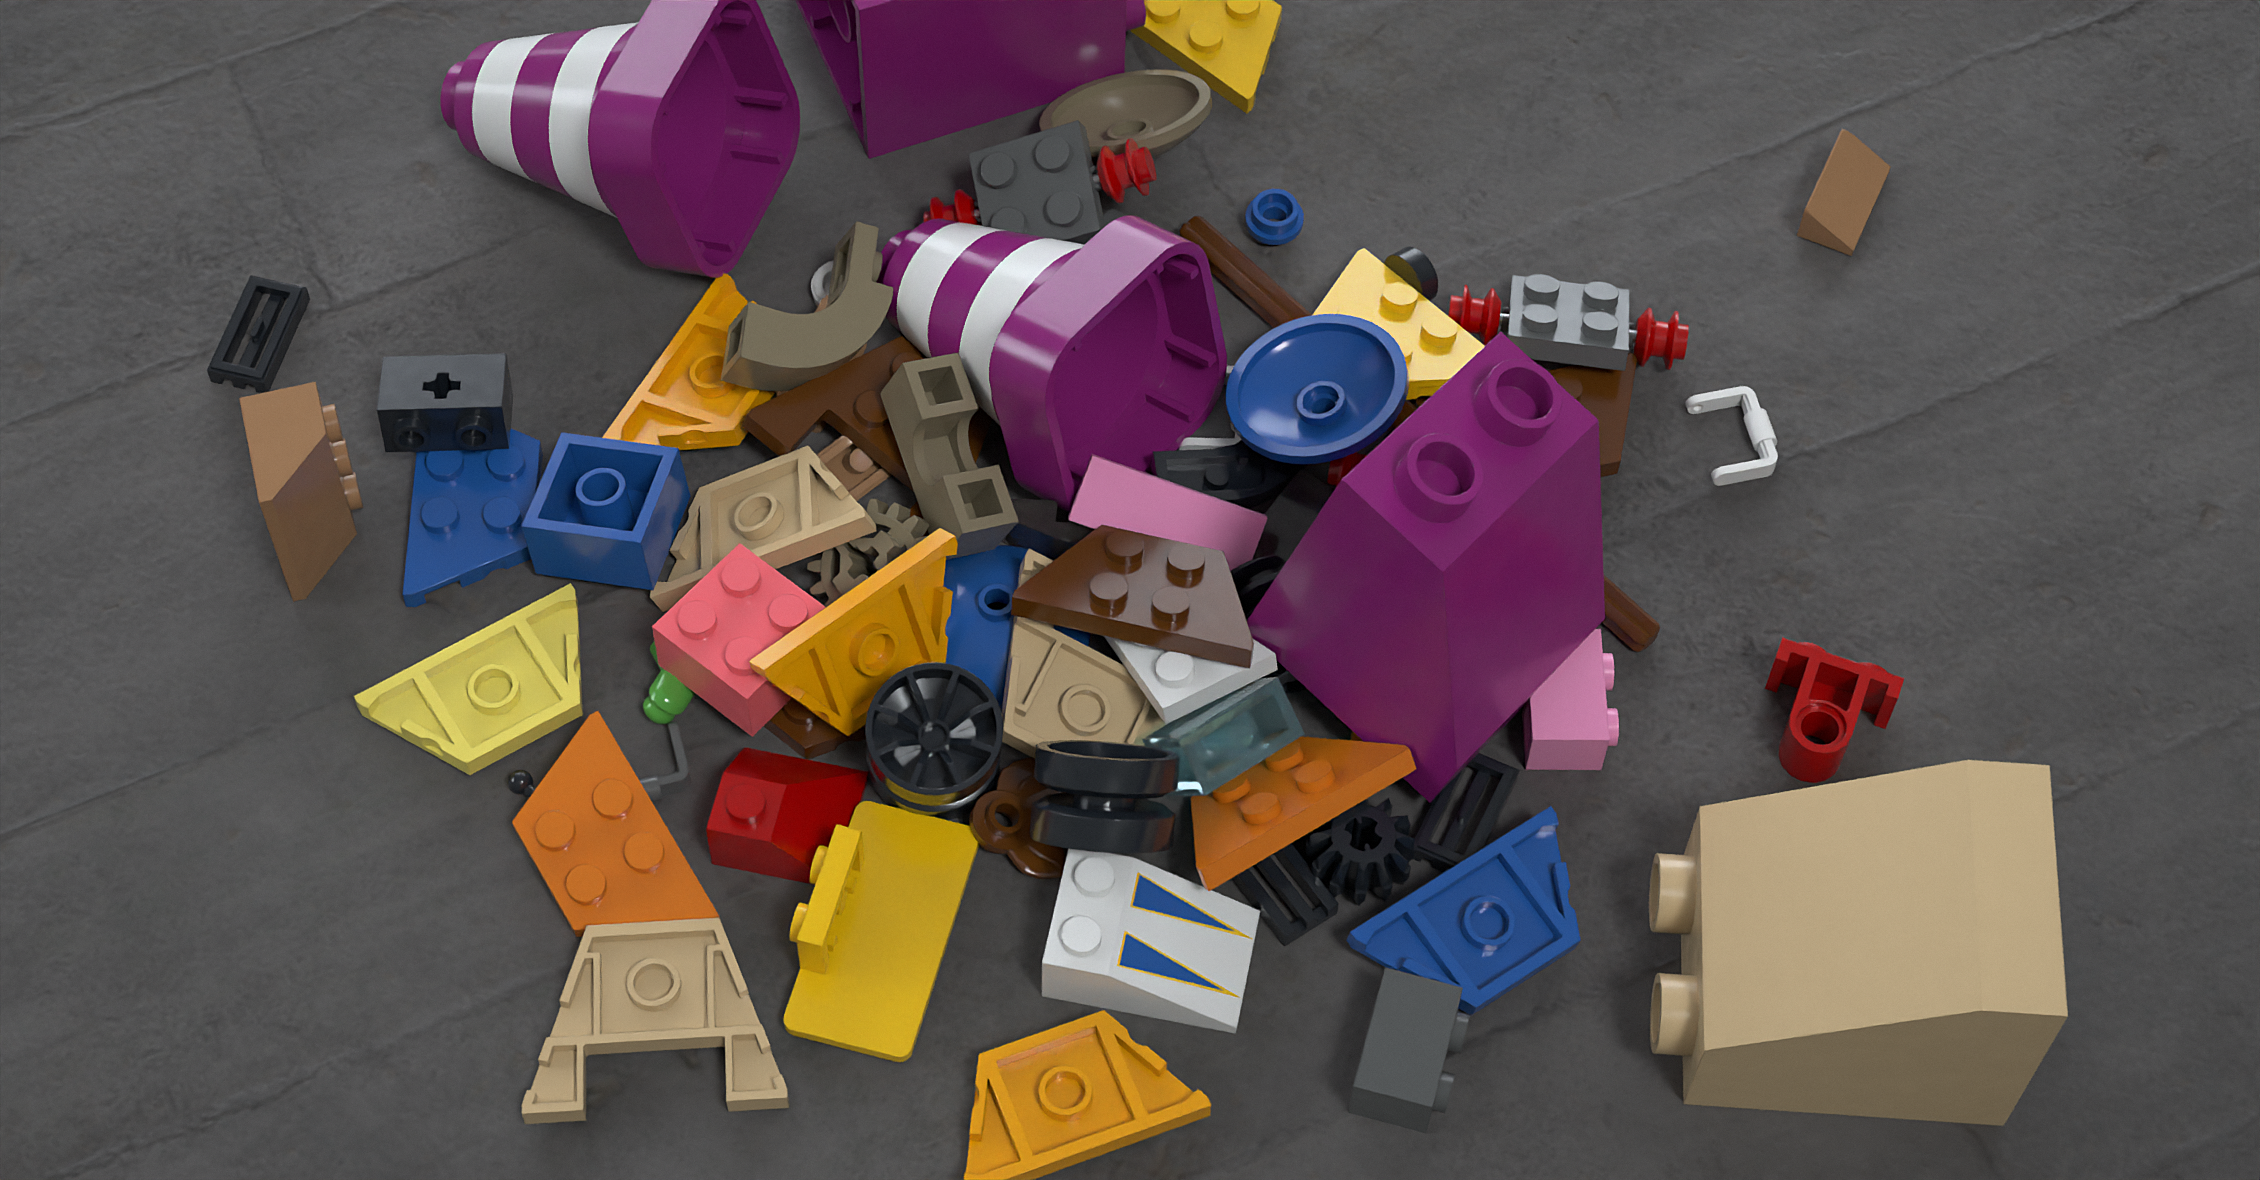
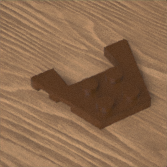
(853, 406)

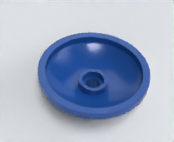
(1317, 388)
(977, 634)

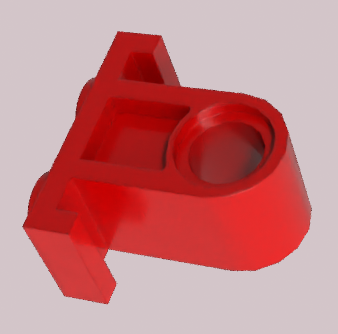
(1827, 705)

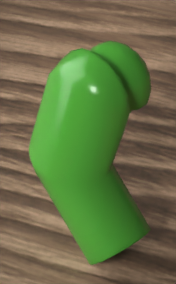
(666, 697)

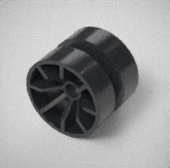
(934, 740)

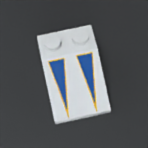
(1147, 943)

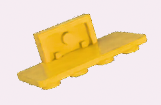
(877, 929)

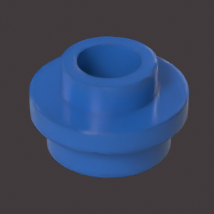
(1274, 205)

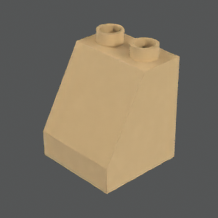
(1866, 946)

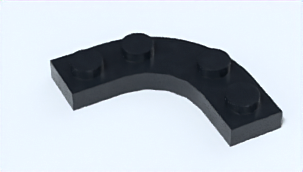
(1227, 472)

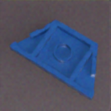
(469, 514)
(1482, 920)

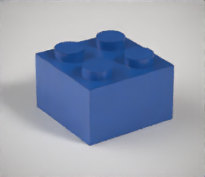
(606, 511)

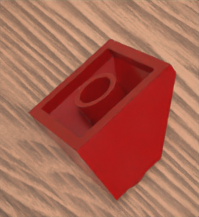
(779, 811)

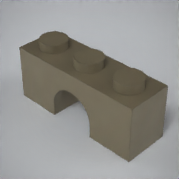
(930, 418)

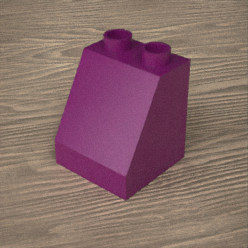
(954, 64)
(1449, 567)

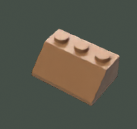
(302, 481)

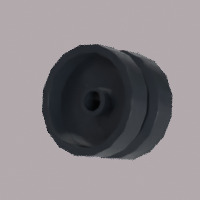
(1104, 796)

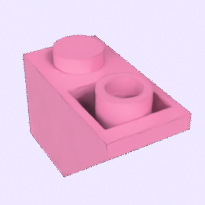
(1568, 714)

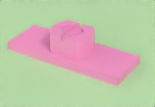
(1156, 507)

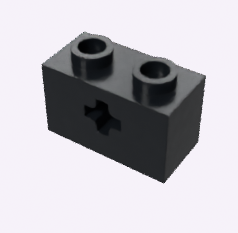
(445, 402)

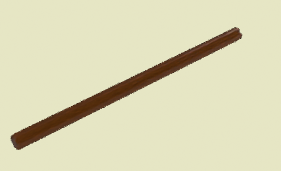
(1278, 307)

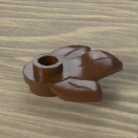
(1014, 797)

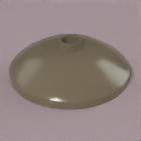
(1145, 105)

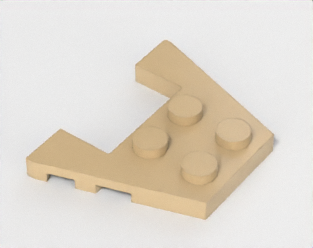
(1067, 688)
(653, 992)

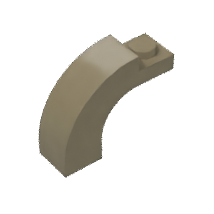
(785, 350)

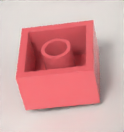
(723, 626)

